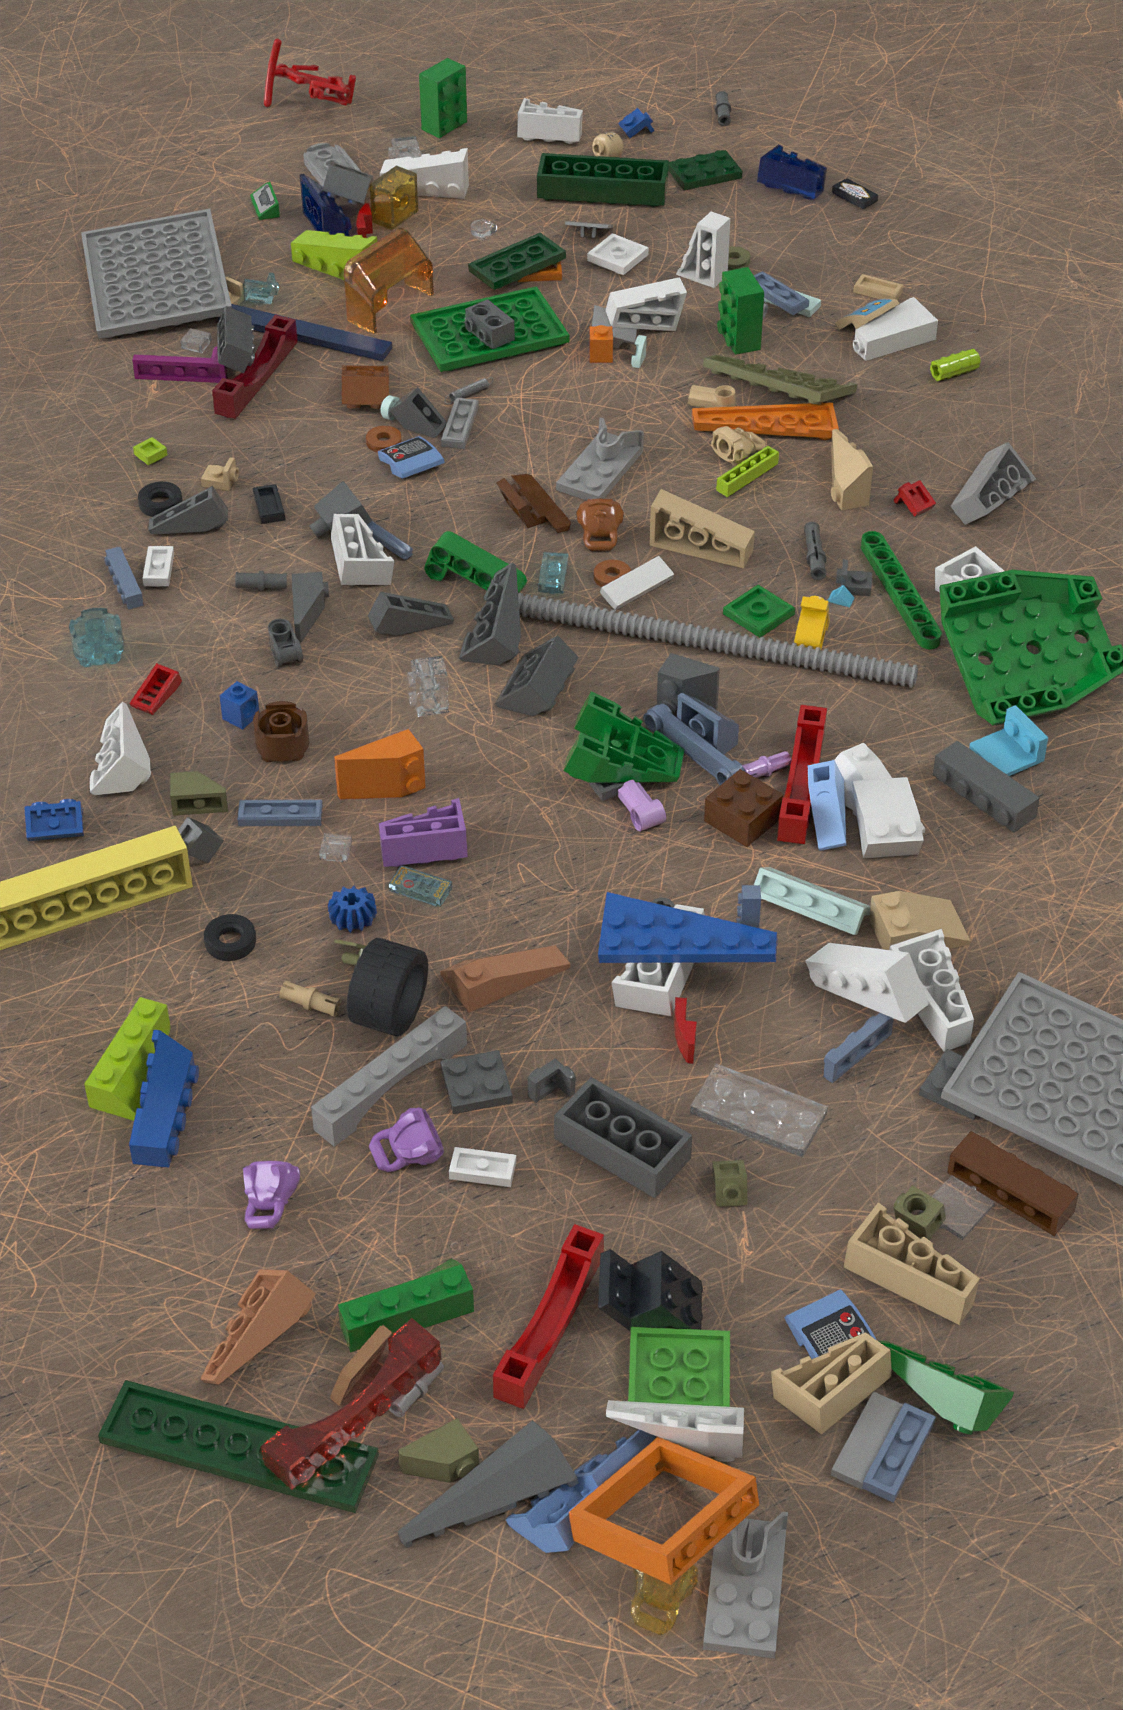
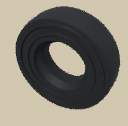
(155, 490)
(230, 951)

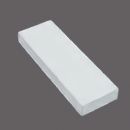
(636, 583)

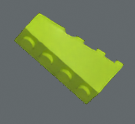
(119, 1074)

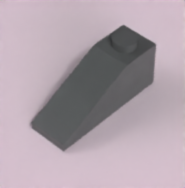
(194, 514)
(307, 601)
(406, 615)

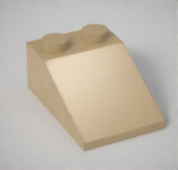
(907, 915)

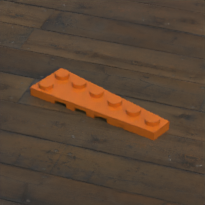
(784, 419)

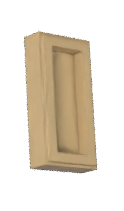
(877, 288)

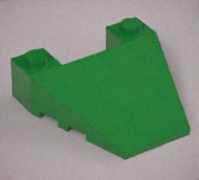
(622, 747)

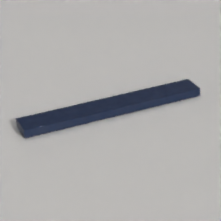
(325, 336)

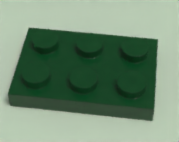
(705, 170)

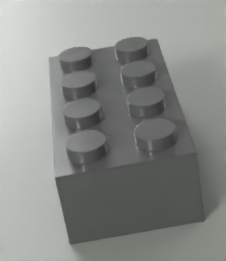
(623, 1137)

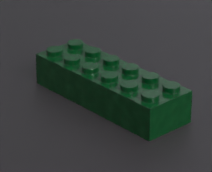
(602, 179)

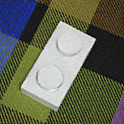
(158, 566)
(482, 1167)

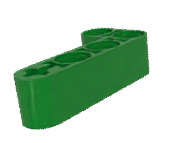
(466, 560)

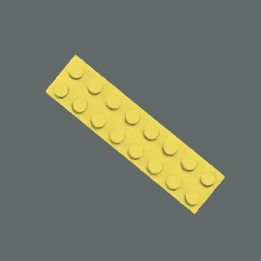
(93, 886)

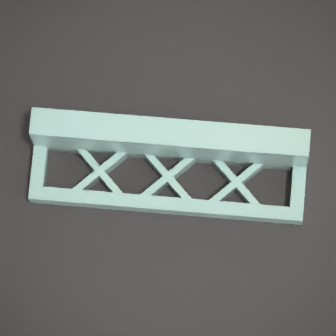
(811, 900)

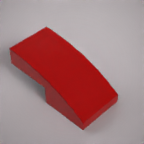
(364, 221)
(684, 1030)

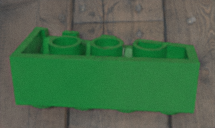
(429, 1300)

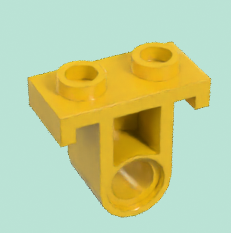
(812, 622)

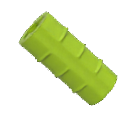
(955, 364)

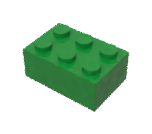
(443, 97)
(741, 310)

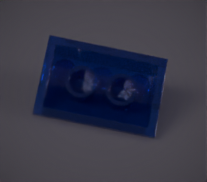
(322, 209)

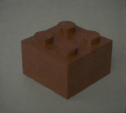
(743, 807)

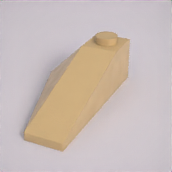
(850, 473)

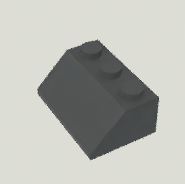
(538, 678)

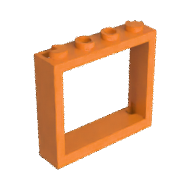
(672, 1559)

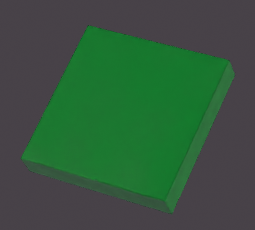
(759, 611)

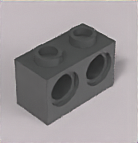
(489, 324)

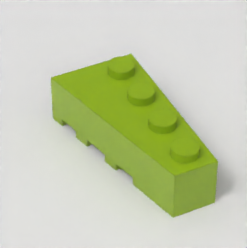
(328, 252)

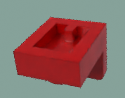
(915, 497)

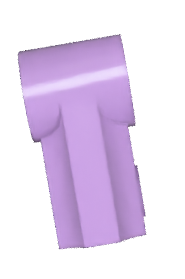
(643, 810)

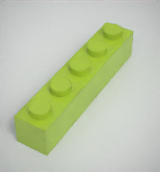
(747, 471)

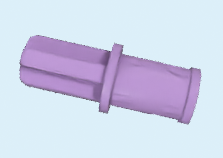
(767, 765)

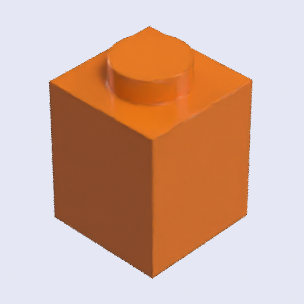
(601, 344)

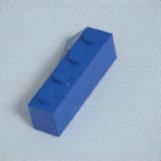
(163, 1102)

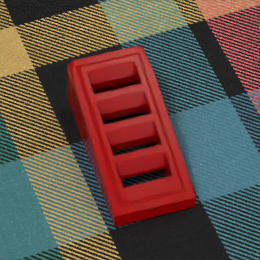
(158, 673)

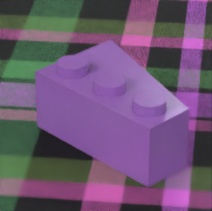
(424, 838)

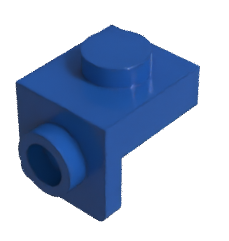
(635, 122)

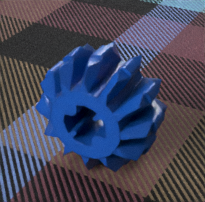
(352, 908)

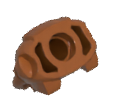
(600, 519)

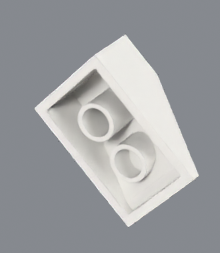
(887, 817)

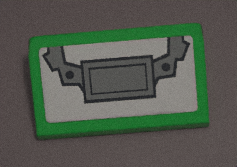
(265, 202)

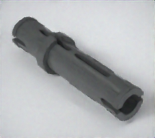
(817, 566)

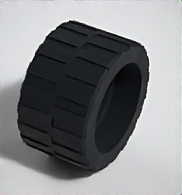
(387, 986)

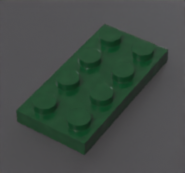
(517, 261)

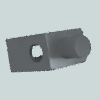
(338, 501)

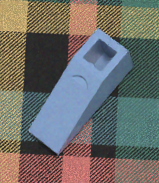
(828, 804)

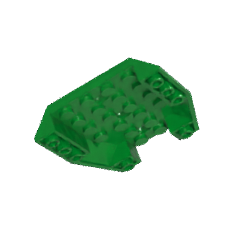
(1021, 608)

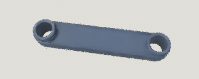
(698, 749)

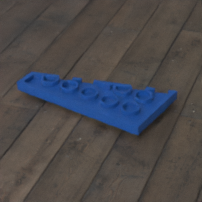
(662, 934)

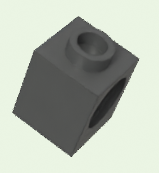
(200, 839)

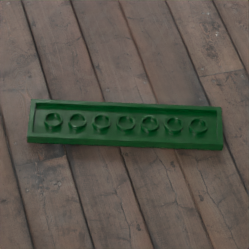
(227, 1444)

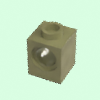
(923, 1224)

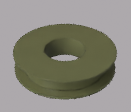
(743, 258)

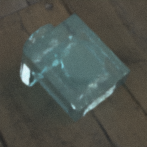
(261, 291)

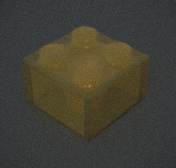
(394, 197)

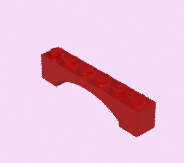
(807, 751)
(527, 1359)

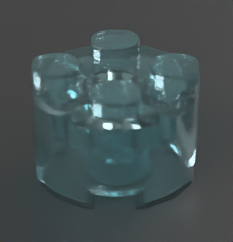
(97, 637)

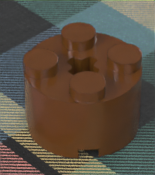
(281, 732)

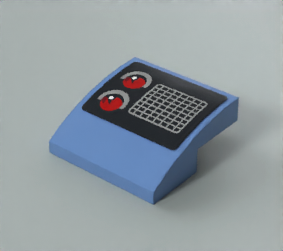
(411, 457)
(827, 1323)

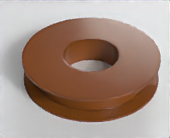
(378, 432)
(609, 566)

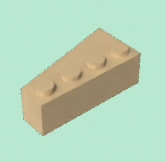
(698, 532)
(910, 1266)

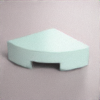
(640, 355)

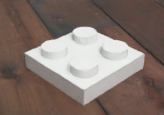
(617, 254)

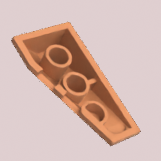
(494, 977)
(269, 1308)

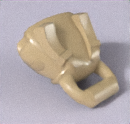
(735, 444)

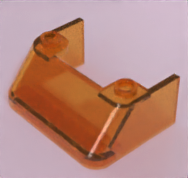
(380, 268)

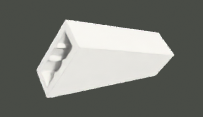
(896, 330)

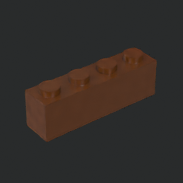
(1013, 1183)

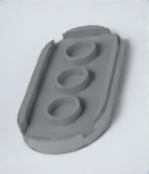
(321, 155)

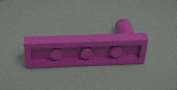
(179, 368)

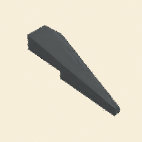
(517, 1470)

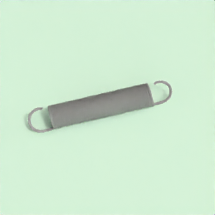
(469, 389)

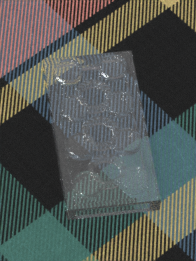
(759, 1110)

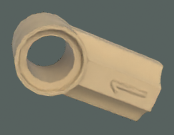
(709, 397)

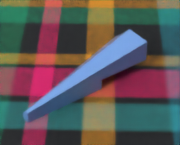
(548, 1520)

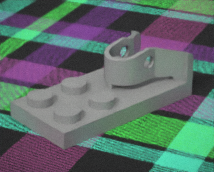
(601, 463)
(746, 1589)

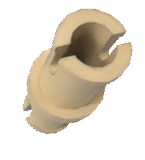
(310, 998)

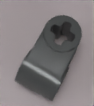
(284, 642)

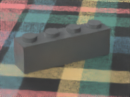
(235, 340)
(986, 786)

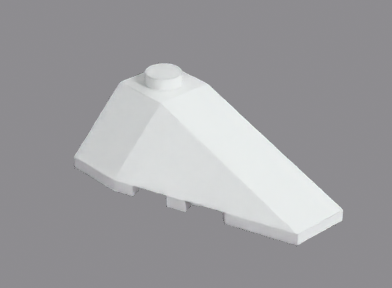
(122, 757)
(860, 764)
(701, 1428)

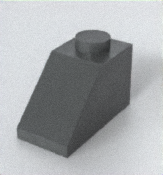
(418, 414)

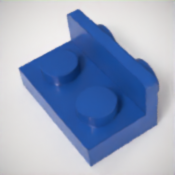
(54, 820)

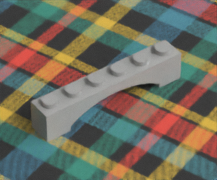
(345, 1106)

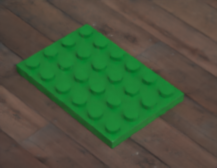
(455, 347)

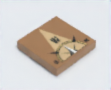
(360, 1365)

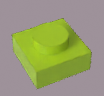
(150, 451)

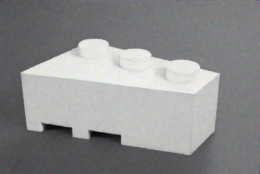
(549, 123)
(707, 251)

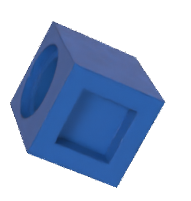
(239, 704)

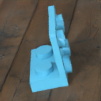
(1015, 746)

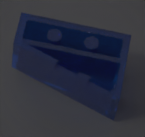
(791, 173)

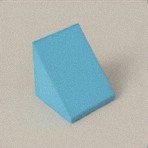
(841, 596)

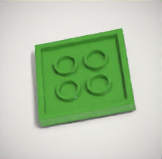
(679, 1366)

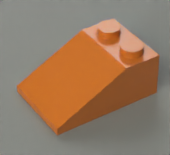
(381, 768)

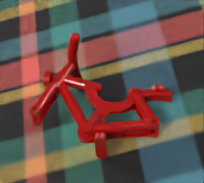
(318, 84)

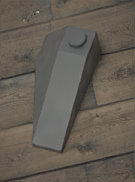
(498, 622)

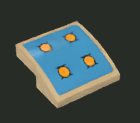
(867, 313)

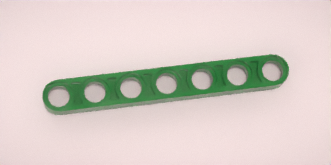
(899, 597)

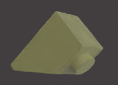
(196, 794)
(441, 1454)

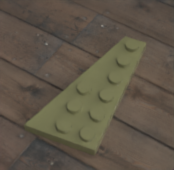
(781, 380)

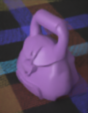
(411, 1139)
(268, 1188)

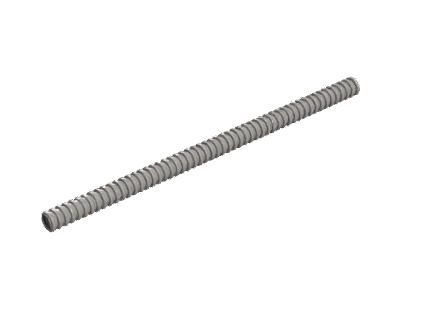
(717, 640)

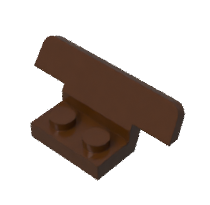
(532, 503)

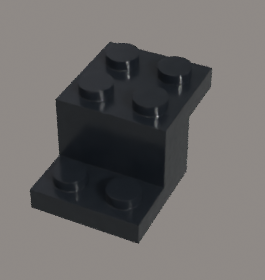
(649, 1292)

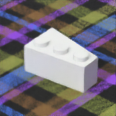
(647, 306)
(357, 554)

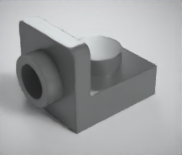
(855, 581)

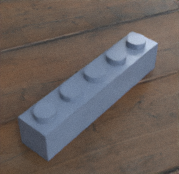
(123, 578)
(750, 905)

